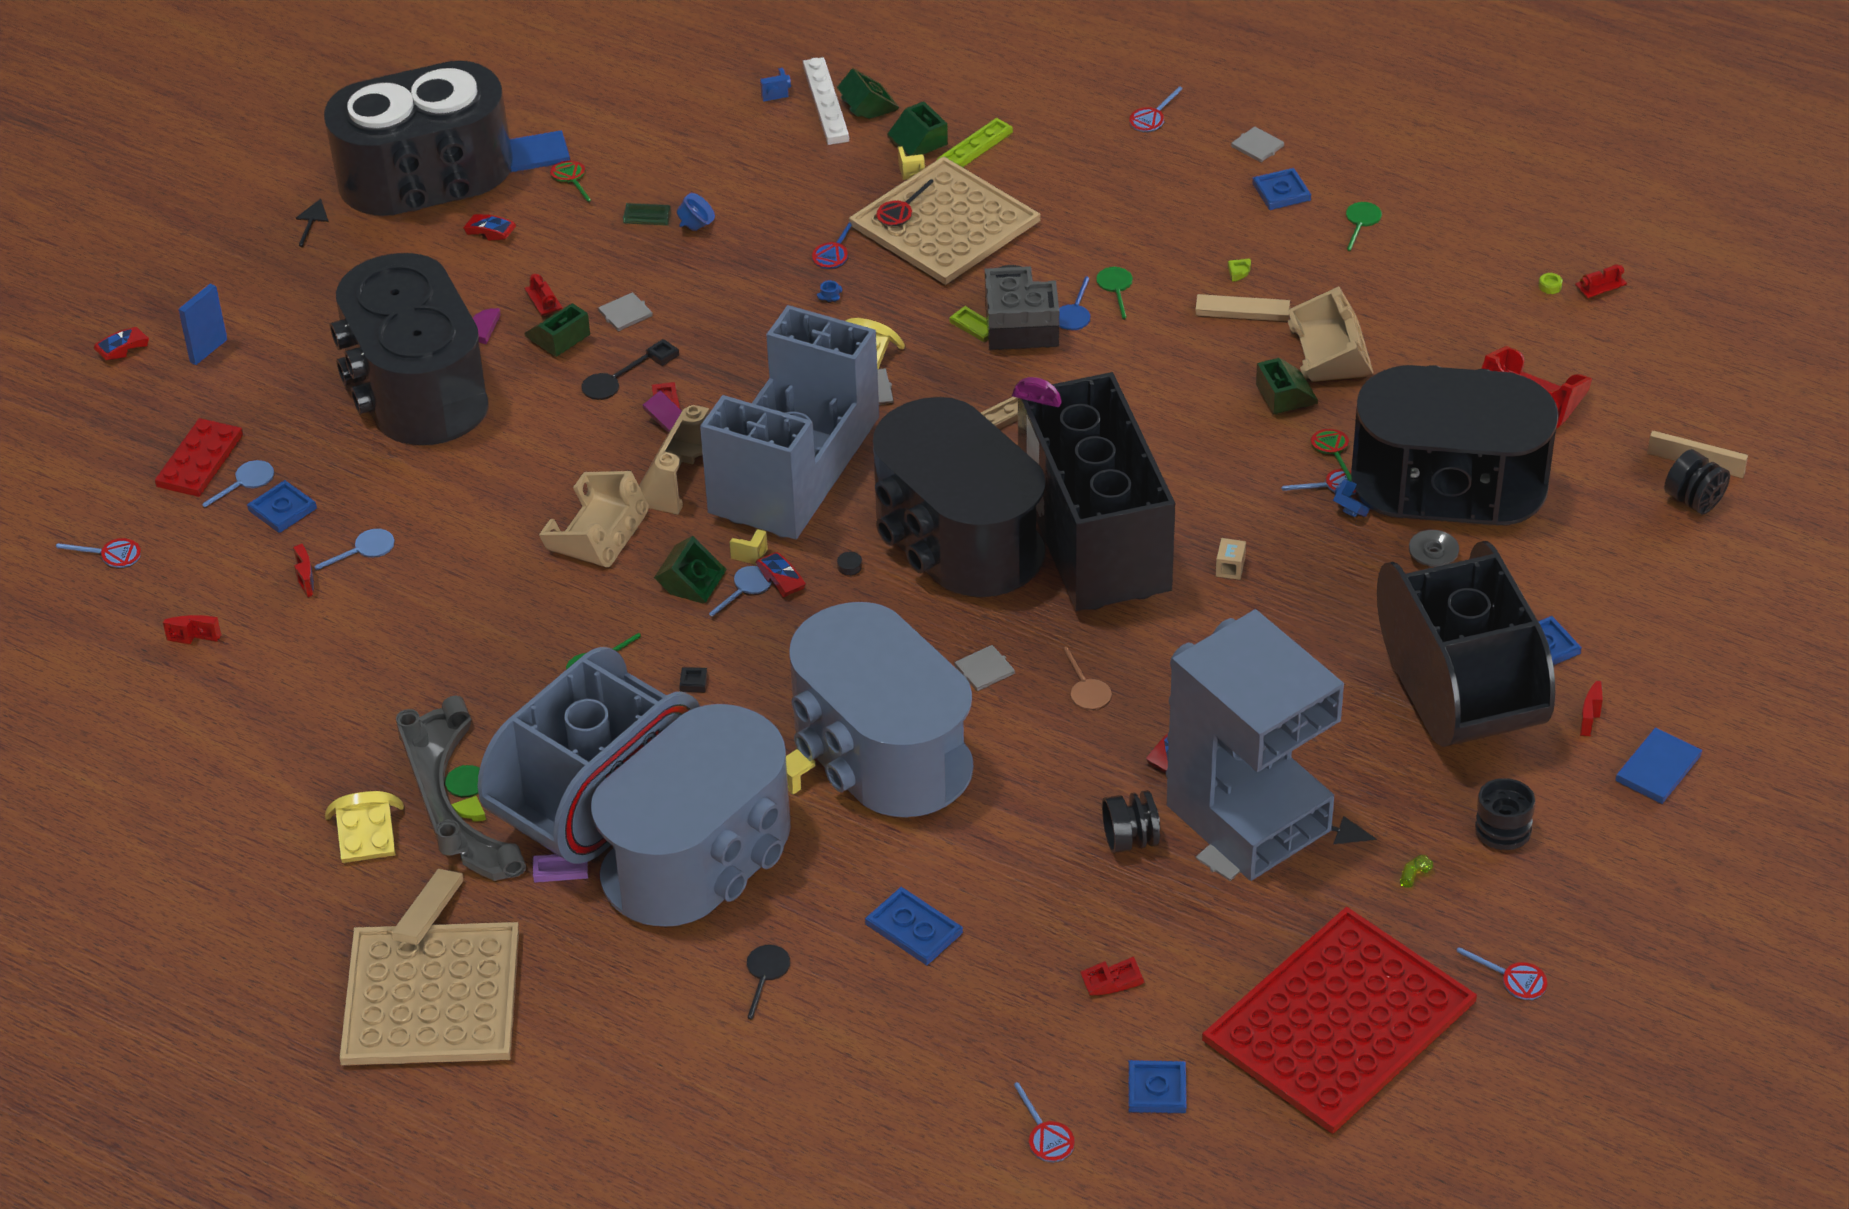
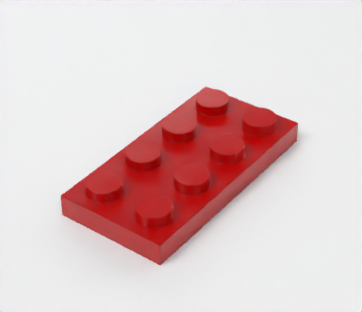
(199, 457)

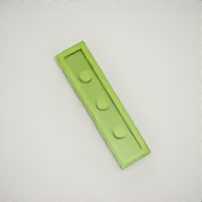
(978, 142)

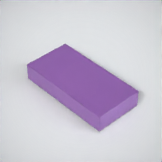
(556, 868)

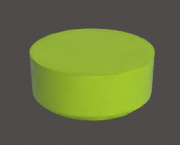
(1550, 283)

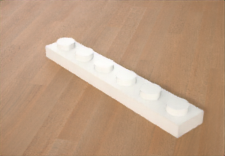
(826, 101)

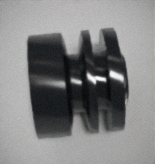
(1697, 481)
(1505, 814)
(1136, 821)

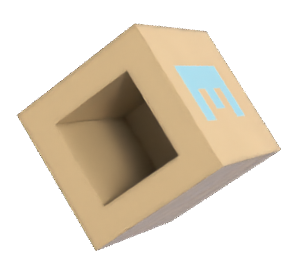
(1230, 558)

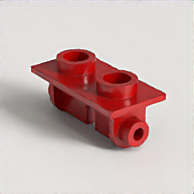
(1598, 283)
(542, 295)

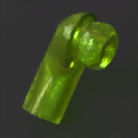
(1410, 869)

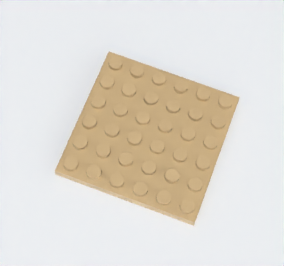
(951, 221)
(433, 998)

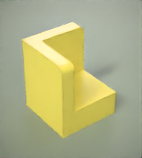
(910, 164)
(749, 550)
(797, 765)

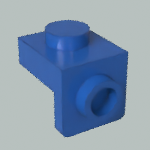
(775, 87)
(1343, 497)

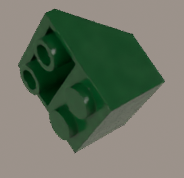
(919, 130)
(561, 330)
(1283, 386)

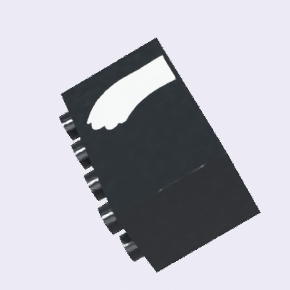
(1103, 494)

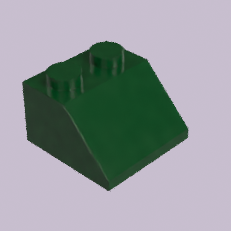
(865, 95)
(690, 571)

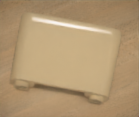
(1330, 338)
(679, 446)

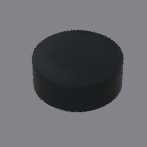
(849, 563)

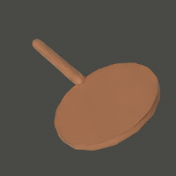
(1088, 693)

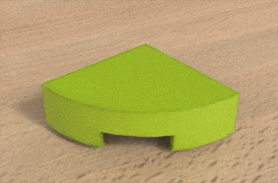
(1239, 268)
(470, 809)

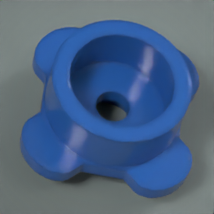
(829, 291)

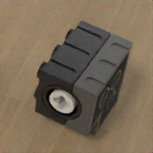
(1020, 310)

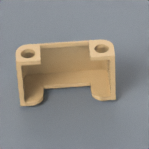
(604, 523)

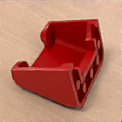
(1565, 396)

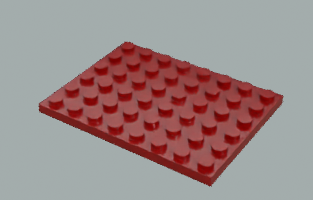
(1339, 1019)

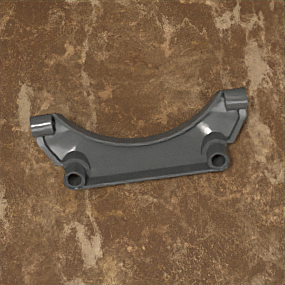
(429, 746)

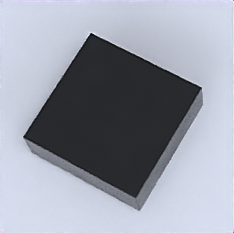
(662, 352)
(693, 679)

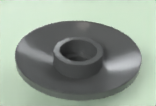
(1433, 548)

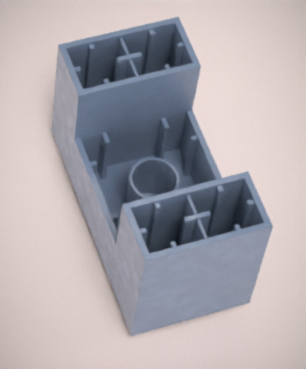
(787, 448)
(1234, 721)

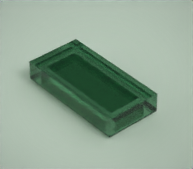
(647, 214)

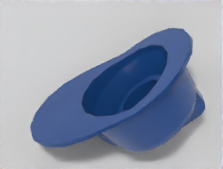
(695, 212)

